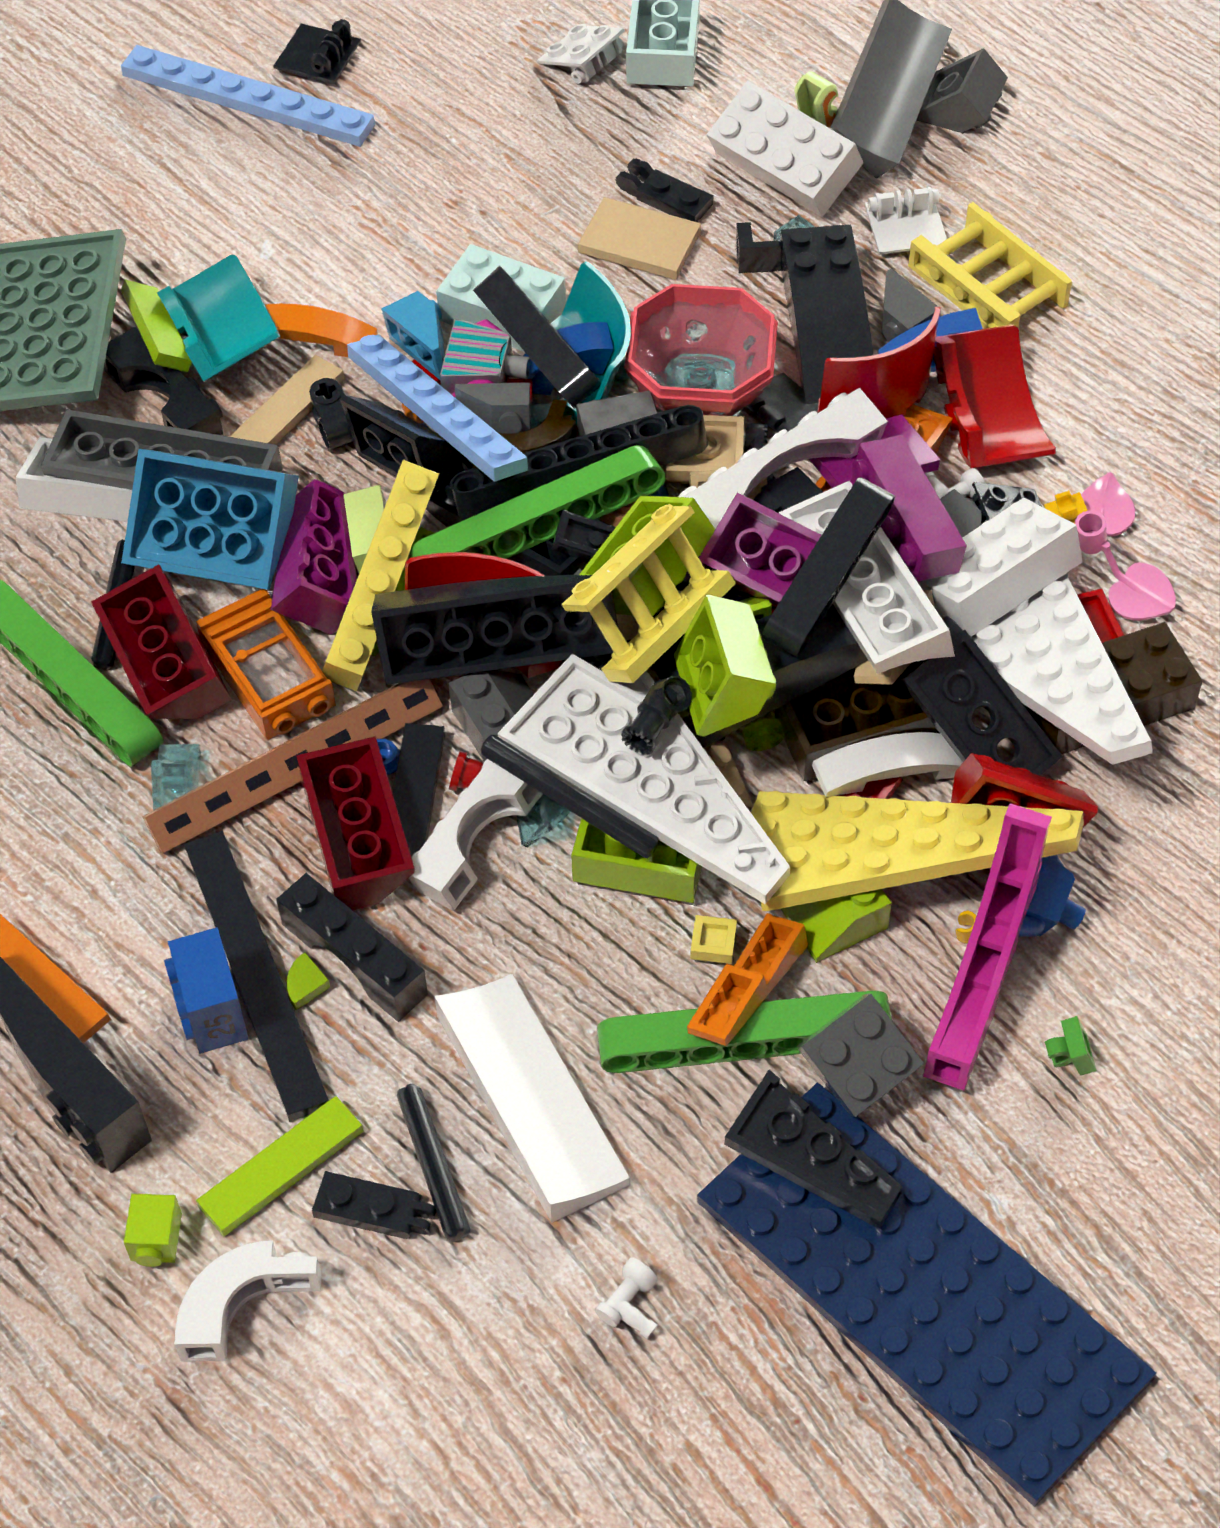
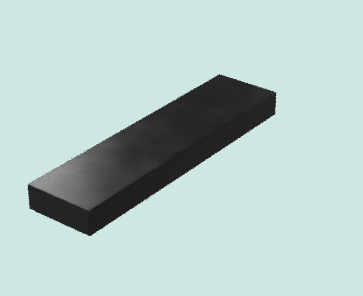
(417, 780)

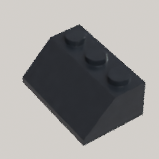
(390, 437)

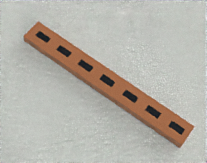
(279, 767)

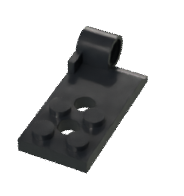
(956, 686)

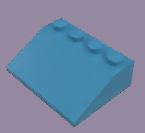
(208, 518)

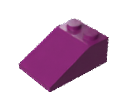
(758, 548)

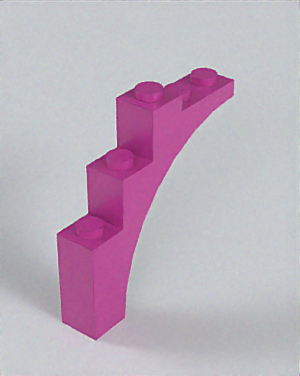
(989, 948)

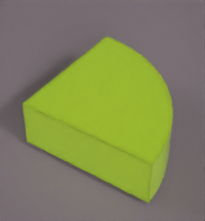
(305, 981)

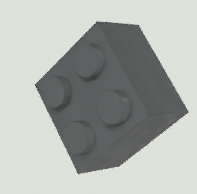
(860, 1055)

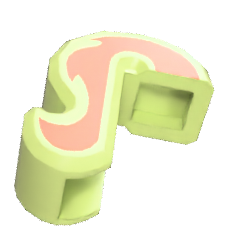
(815, 98)

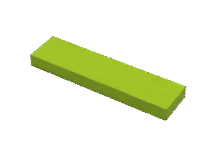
(156, 326)
(279, 1166)

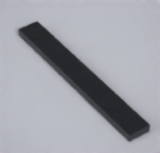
(256, 976)

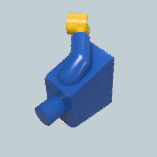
(1047, 906)

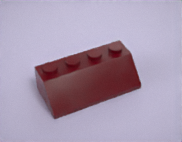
(160, 648)
(356, 822)

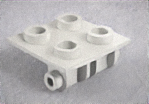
(585, 50)
(900, 220)

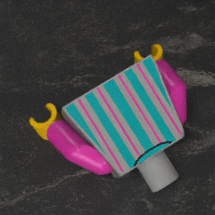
(480, 356)

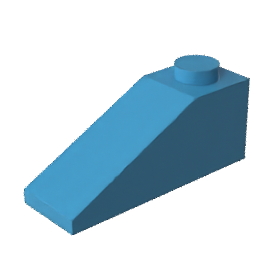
(417, 330)

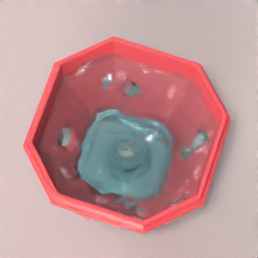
(702, 348)

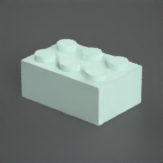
(662, 42)
(460, 302)

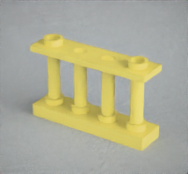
(966, 292)
(657, 633)

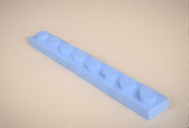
(248, 95)
(437, 408)

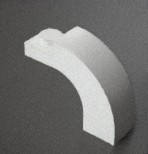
(227, 1286)

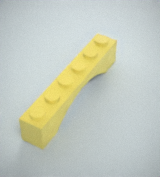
(379, 573)

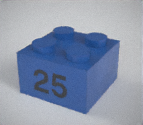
(205, 991)

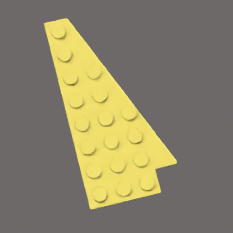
(874, 843)

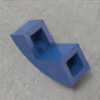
(589, 341)

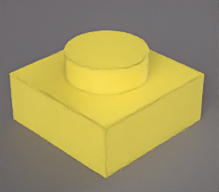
(713, 939)

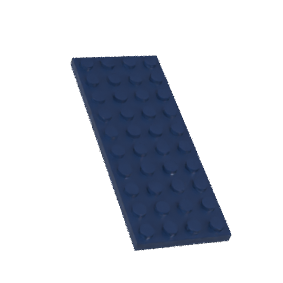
(941, 1309)

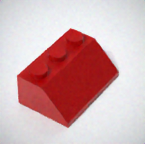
(998, 784)

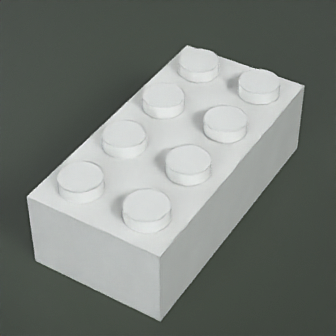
(785, 148)
(1006, 565)

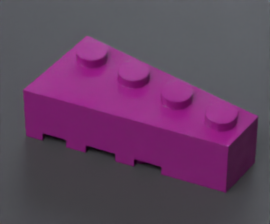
(917, 520)
(316, 560)

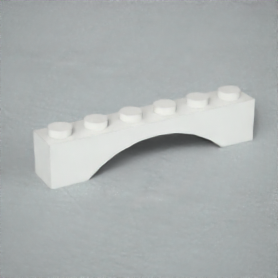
(829, 433)

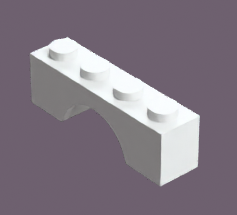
(443, 861)

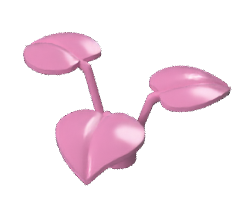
(1143, 589)

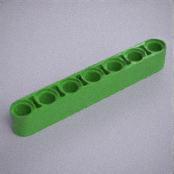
(535, 515)
(75, 680)
(771, 1031)

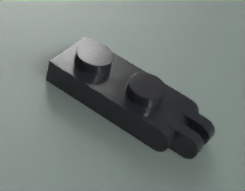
(372, 1206)

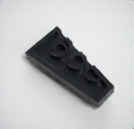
(798, 1145)

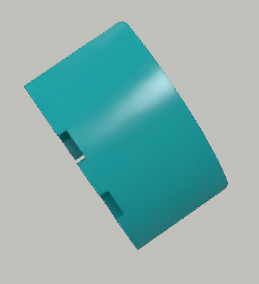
(597, 300)
(220, 316)

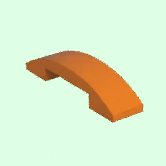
(318, 326)

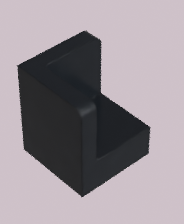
(756, 256)

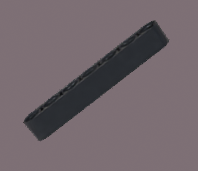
(666, 435)

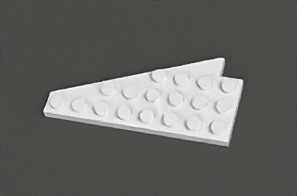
(1063, 672)
(672, 793)

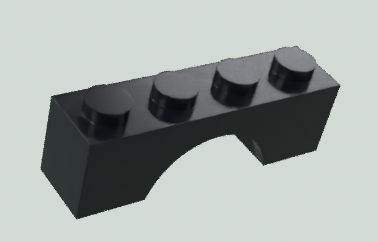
(133, 369)
(381, 967)

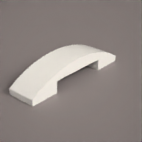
(884, 758)

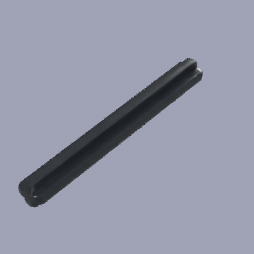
(569, 796)

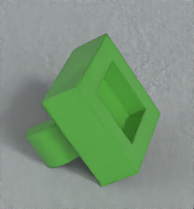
(1072, 1047)

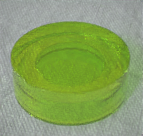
(763, 734)

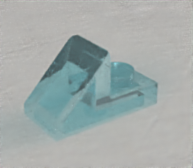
(174, 772)

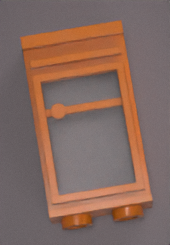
(266, 664)

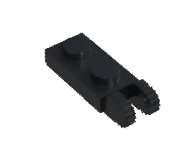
(664, 191)

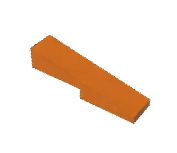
(747, 983)
(51, 984)

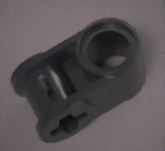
(329, 412)

